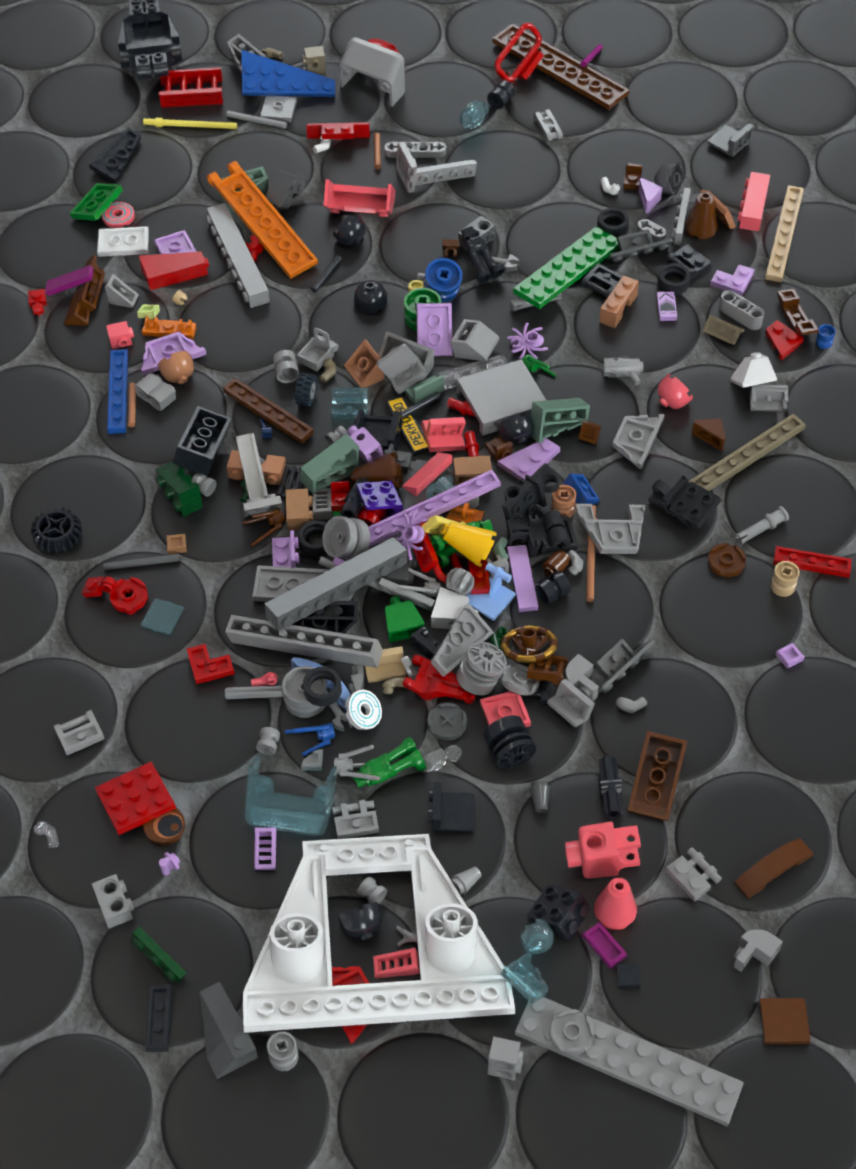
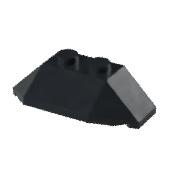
(335, 617)

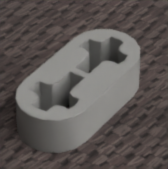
(657, 232)

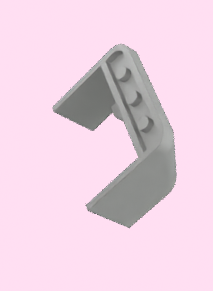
(375, 62)

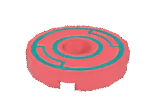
(116, 208)

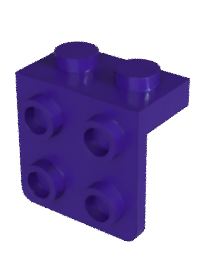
(380, 496)

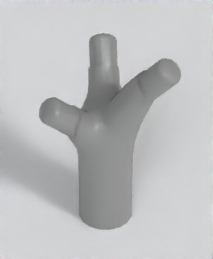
(408, 936)

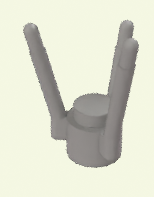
(429, 589)
(345, 764)

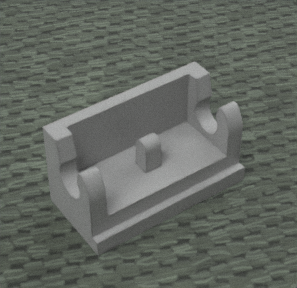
(769, 398)

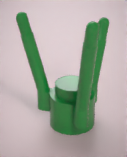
(533, 364)

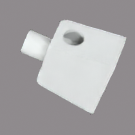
(447, 608)

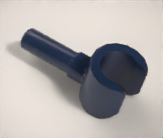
(266, 431)

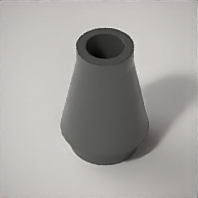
(540, 795)

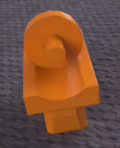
(465, 514)

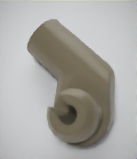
(393, 682)

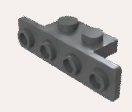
(636, 243)
(617, 660)

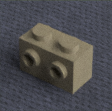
(314, 60)

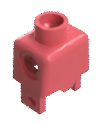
(603, 849)

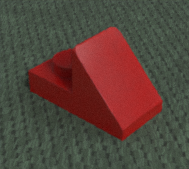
(338, 493)

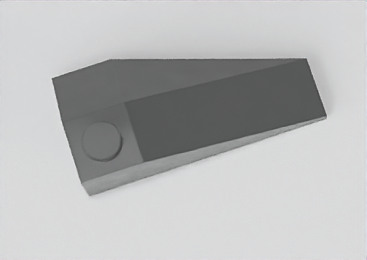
(224, 1033)

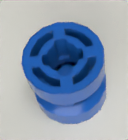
(825, 336)

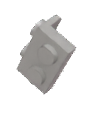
(571, 703)

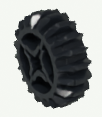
(56, 530)

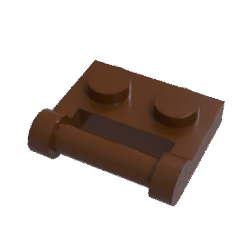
(541, 670)

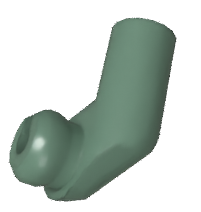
(499, 548)

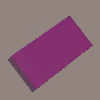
(604, 945)

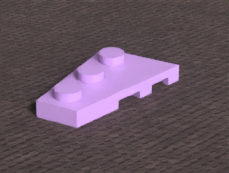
(529, 459)

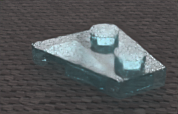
(525, 978)

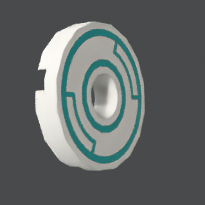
(372, 707)

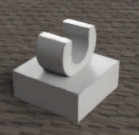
(503, 563)

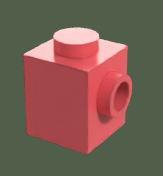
(120, 334)

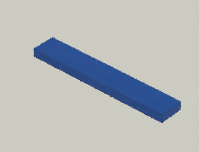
(117, 391)

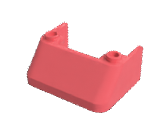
(359, 199)

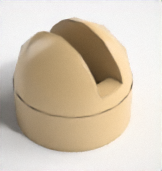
(179, 298)

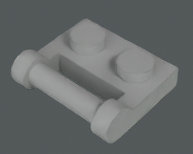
(81, 736)

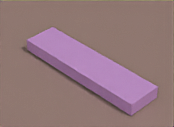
(522, 578)

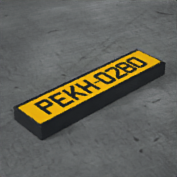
(411, 431)

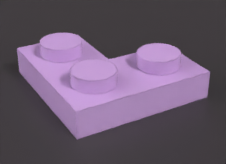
(737, 282)

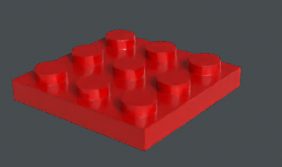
(135, 798)

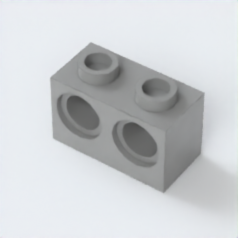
(111, 901)
(505, 1058)

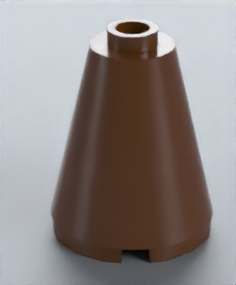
(702, 217)
(380, 470)

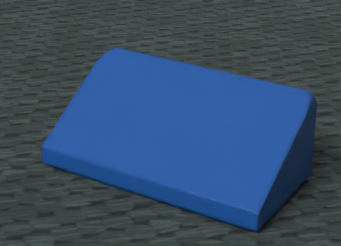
(584, 491)

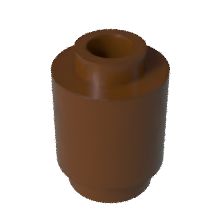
(556, 562)

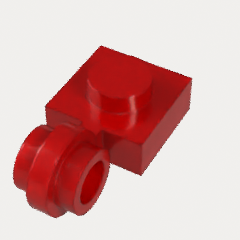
(37, 300)
(96, 585)

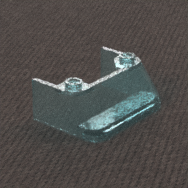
(286, 811)

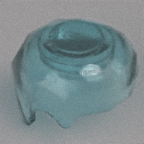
(537, 937)

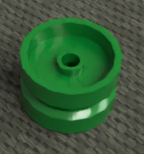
(415, 297)

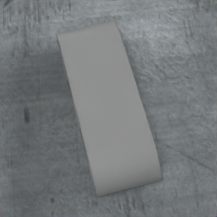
(741, 310)

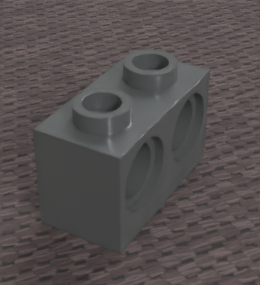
(484, 227)

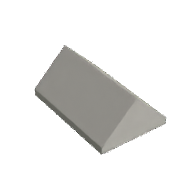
(424, 353)

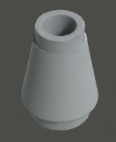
(466, 879)

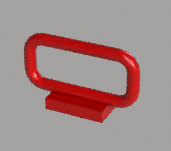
(528, 63)
(427, 557)

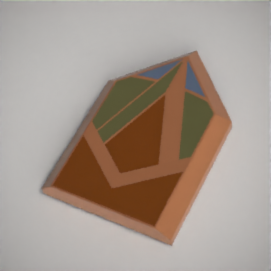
(722, 211)

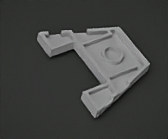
(613, 535)

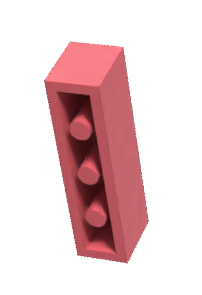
(754, 201)

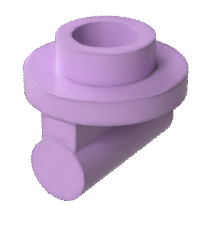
(168, 863)

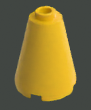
(469, 540)

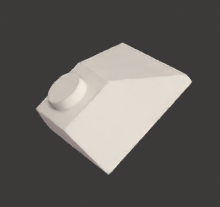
(754, 371)

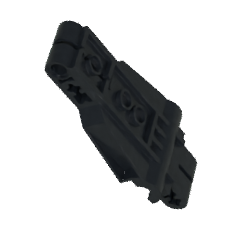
(148, 40)

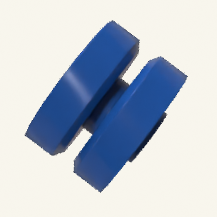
(444, 278)

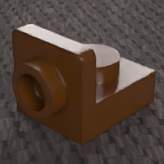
(632, 176)
(499, 448)

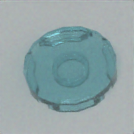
(474, 114)

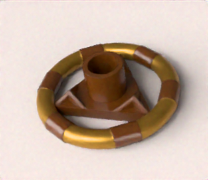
(529, 643)

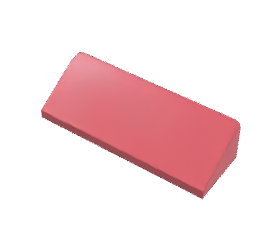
(428, 473)

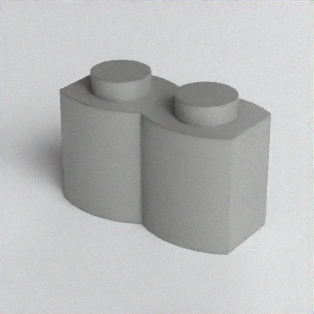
(155, 391)

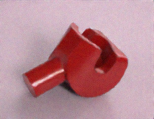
(255, 248)

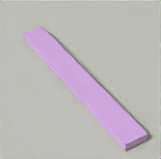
(435, 505)

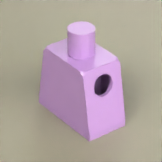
(368, 446)

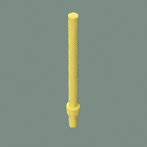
(160, 122)

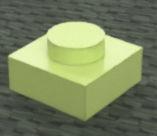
(148, 310)

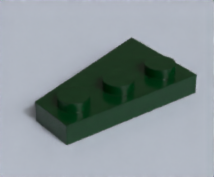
(157, 955)

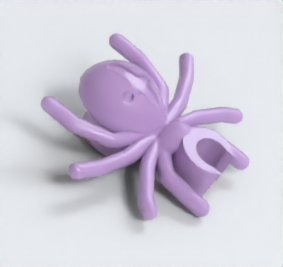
(528, 340)
(411, 533)

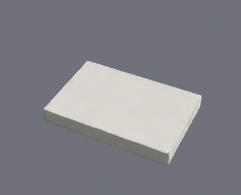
(123, 241)

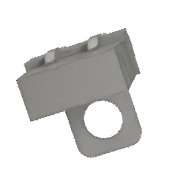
(317, 350)

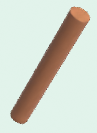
(377, 152)
(132, 405)

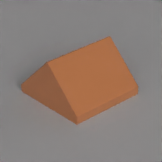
(364, 366)

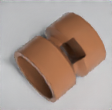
(564, 500)

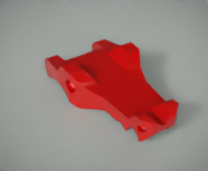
(432, 684)

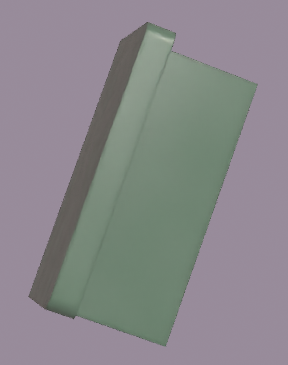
(425, 389)

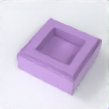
(789, 655)

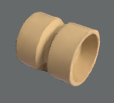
(785, 578)

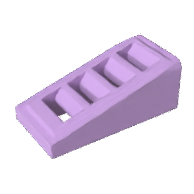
(265, 832)

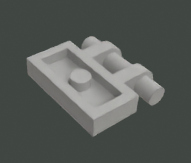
(355, 824)
(689, 878)

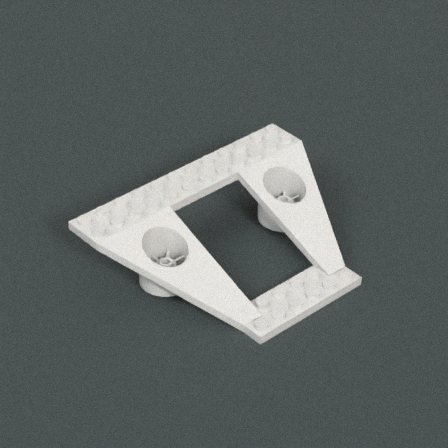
(456, 961)

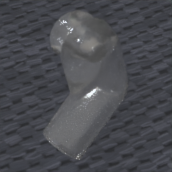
(49, 831)

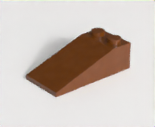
(657, 776)

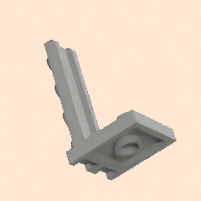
(413, 176)
(258, 500)

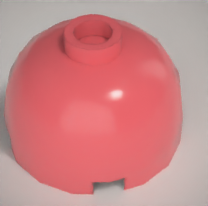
(673, 393)

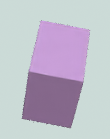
(649, 193)

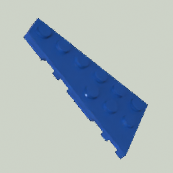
(272, 78)

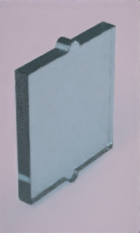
(162, 616)

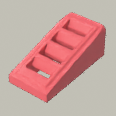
(404, 970)

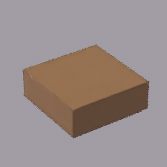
(176, 544)

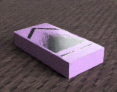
(666, 306)

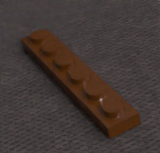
(268, 410)

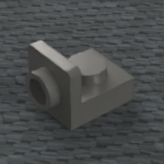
(404, 457)

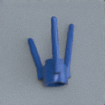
(323, 732)

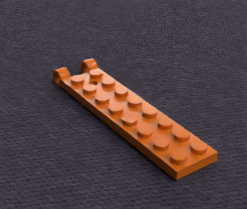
(263, 220)

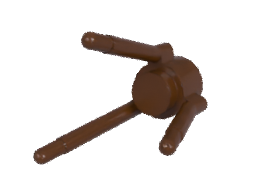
(273, 517)

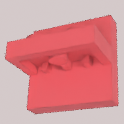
(444, 434)

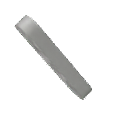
(438, 149)

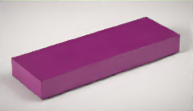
(69, 280)

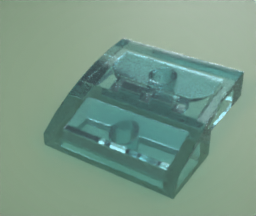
(348, 401)

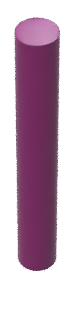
(591, 55)

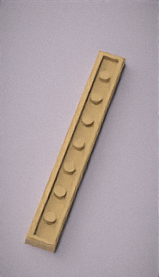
(784, 234)

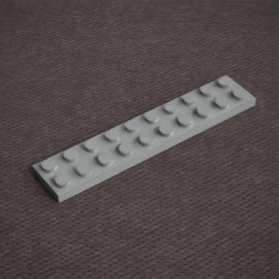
(641, 1064)

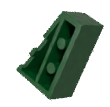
(179, 488)

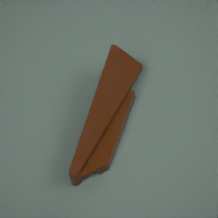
(85, 297)

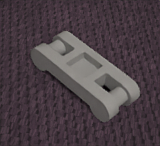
(547, 124)

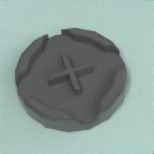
(447, 721)

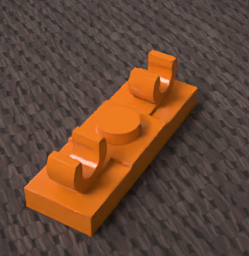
(162, 328)

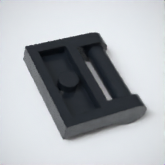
(694, 261)
(602, 276)

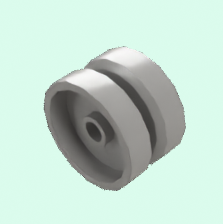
(345, 537)
(294, 694)

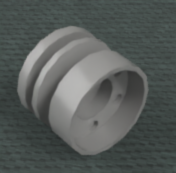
(481, 668)

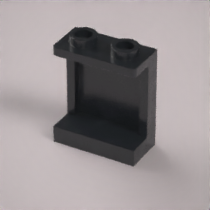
(384, 429)

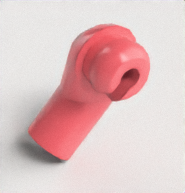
(268, 679)

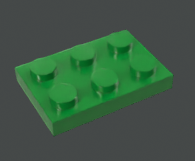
(96, 201)

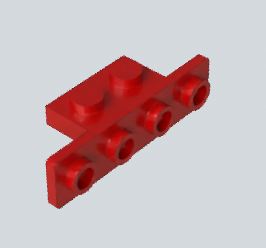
(338, 130)

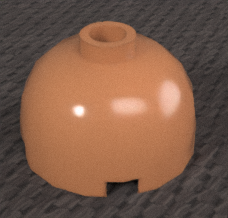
(177, 368)

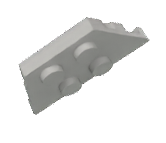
(636, 437)

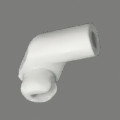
(324, 145)
(613, 190)

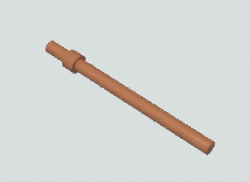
(590, 566)

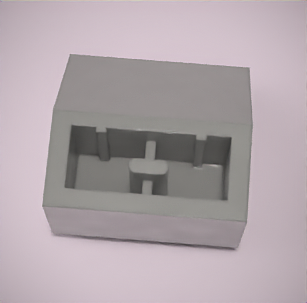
(473, 341)

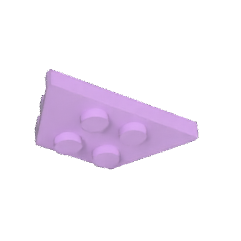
(166, 345)

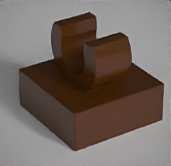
(450, 245)
(589, 432)

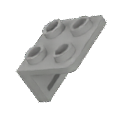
(402, 368)

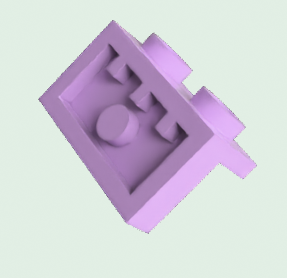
(284, 551)

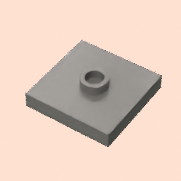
(279, 108)

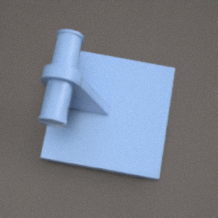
(499, 596)

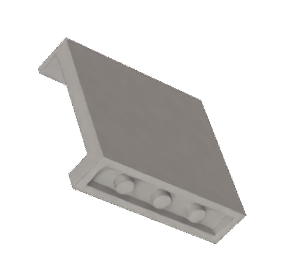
(500, 394)

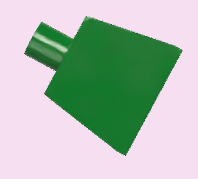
(401, 619)

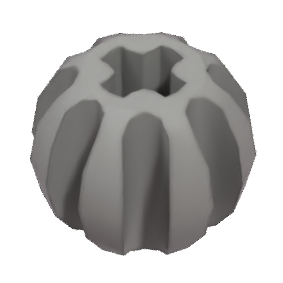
(460, 581)

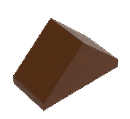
(710, 431)

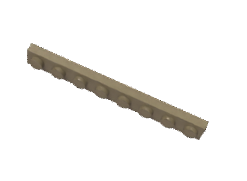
(749, 453)

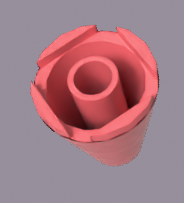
(616, 905)

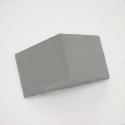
(120, 293)

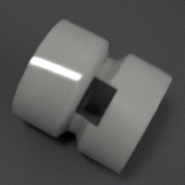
(286, 366)
(282, 1051)

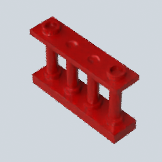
(191, 97)

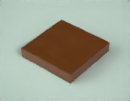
(784, 1021)

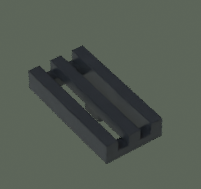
(293, 471)

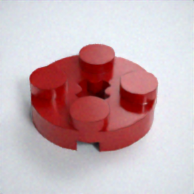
(129, 604)

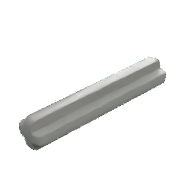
(253, 692)

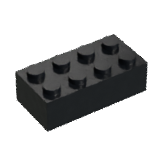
(202, 440)

